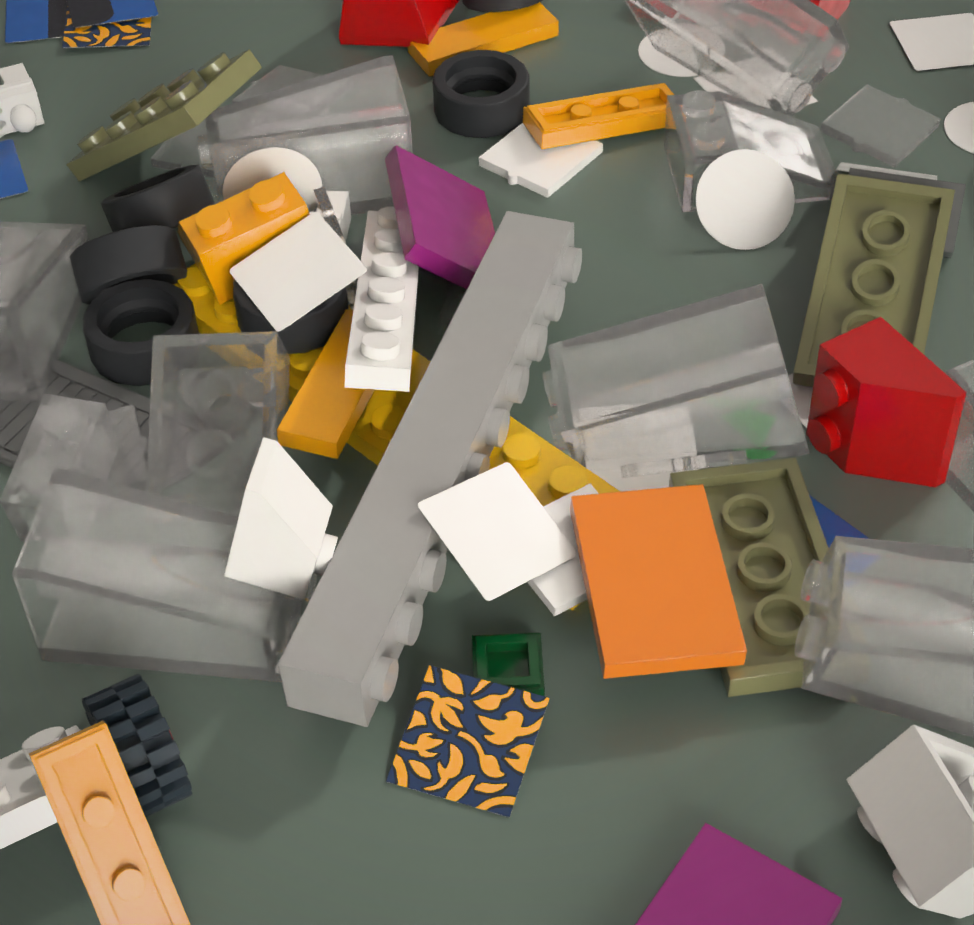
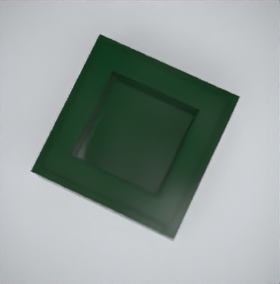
(510, 660)

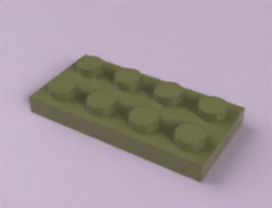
(163, 113)
(876, 261)
(766, 543)

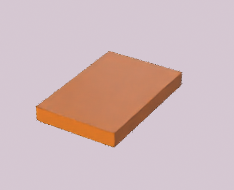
(656, 582)

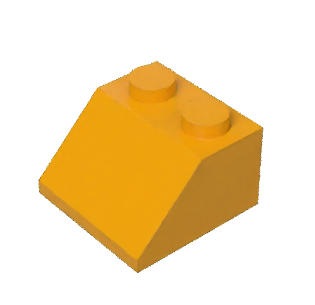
(238, 227)

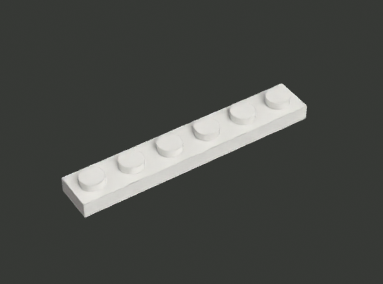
(383, 310)

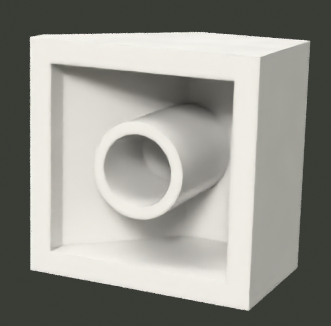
(922, 810)

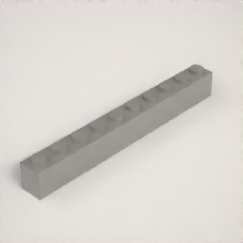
(390, 554)

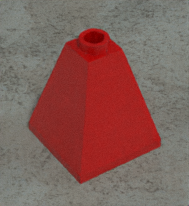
(392, 21)

